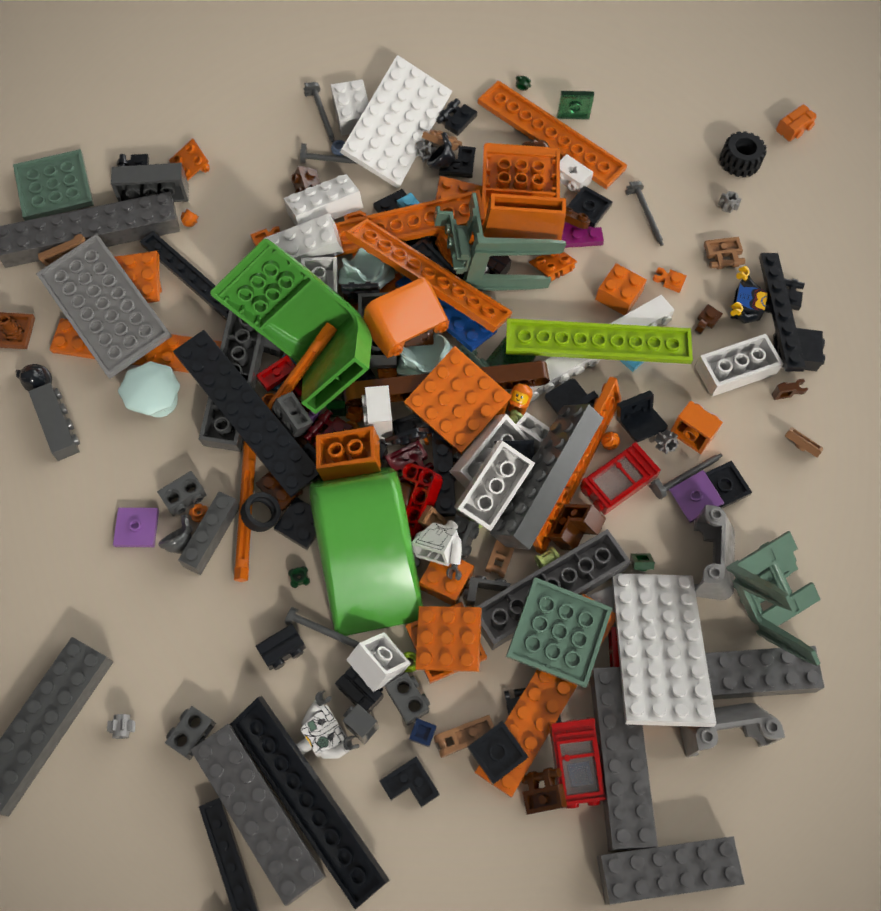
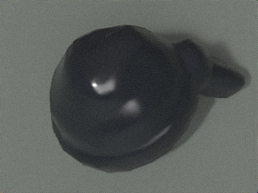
(443, 155)
(33, 376)

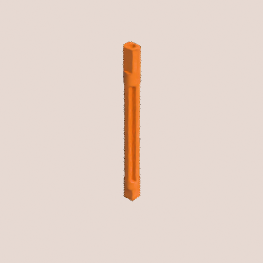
(305, 362)
(243, 535)

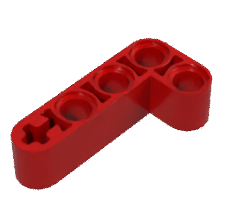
(421, 488)

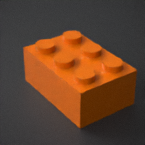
(348, 453)

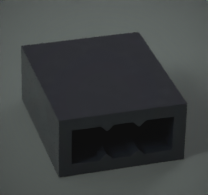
(811, 346)

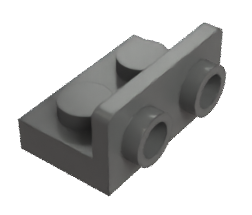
(467, 531)

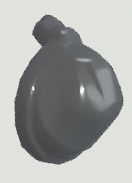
(178, 539)

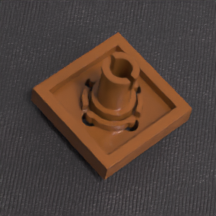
(11, 327)

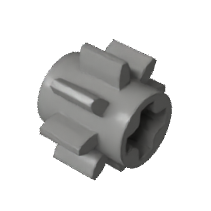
(422, 153)
(729, 201)
(666, 441)
(121, 726)

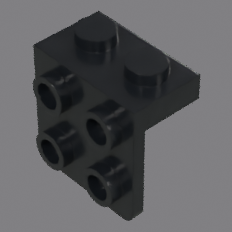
(569, 394)
(639, 417)
(408, 428)

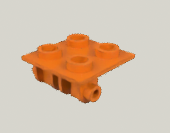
(191, 159)
(554, 264)

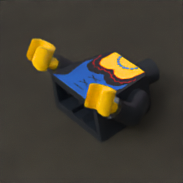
(749, 299)

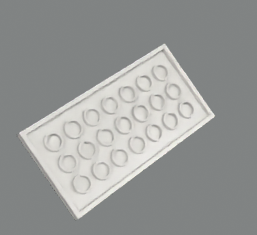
(395, 120)
(661, 651)

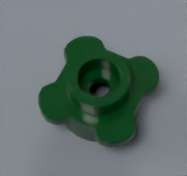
(523, 83)
(299, 571)

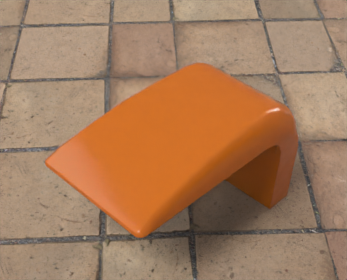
(522, 192)

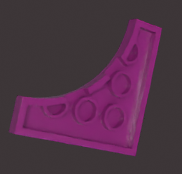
(582, 237)

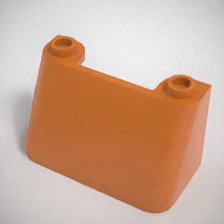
(404, 315)

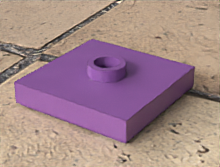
(695, 494)
(136, 527)

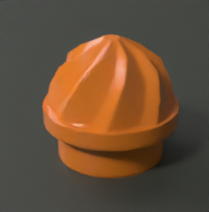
(189, 218)
(610, 440)

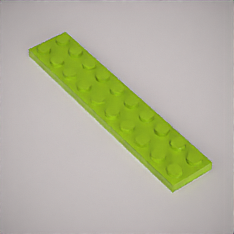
(599, 341)

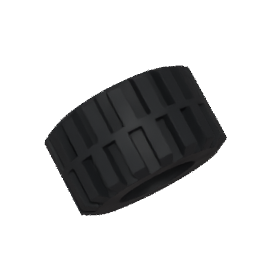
(743, 154)

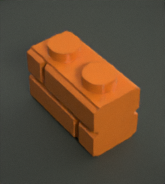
(796, 123)

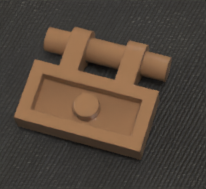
(436, 137)
(723, 248)

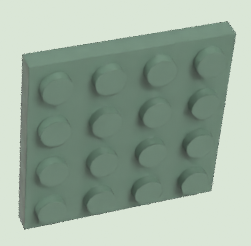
(53, 185)
(559, 632)

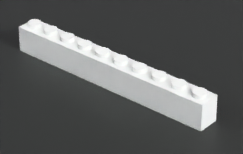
(560, 369)

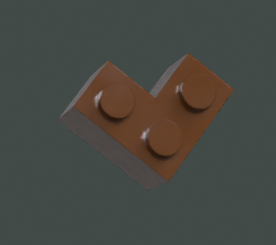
(573, 523)

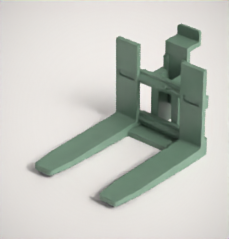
(474, 261)
(763, 578)

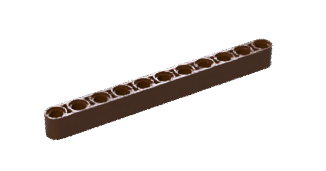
(401, 387)

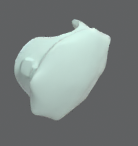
(365, 268)
(423, 358)
(150, 389)

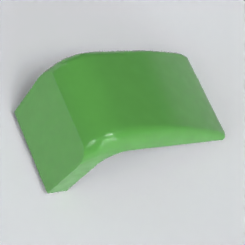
(290, 310)
(366, 551)

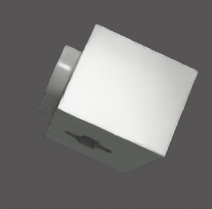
(574, 174)
(533, 429)

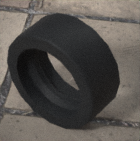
(270, 502)

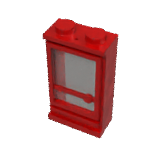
(619, 478)
(578, 758)

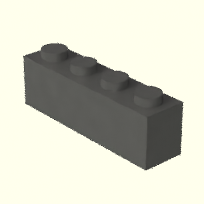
(54, 421)
(209, 533)

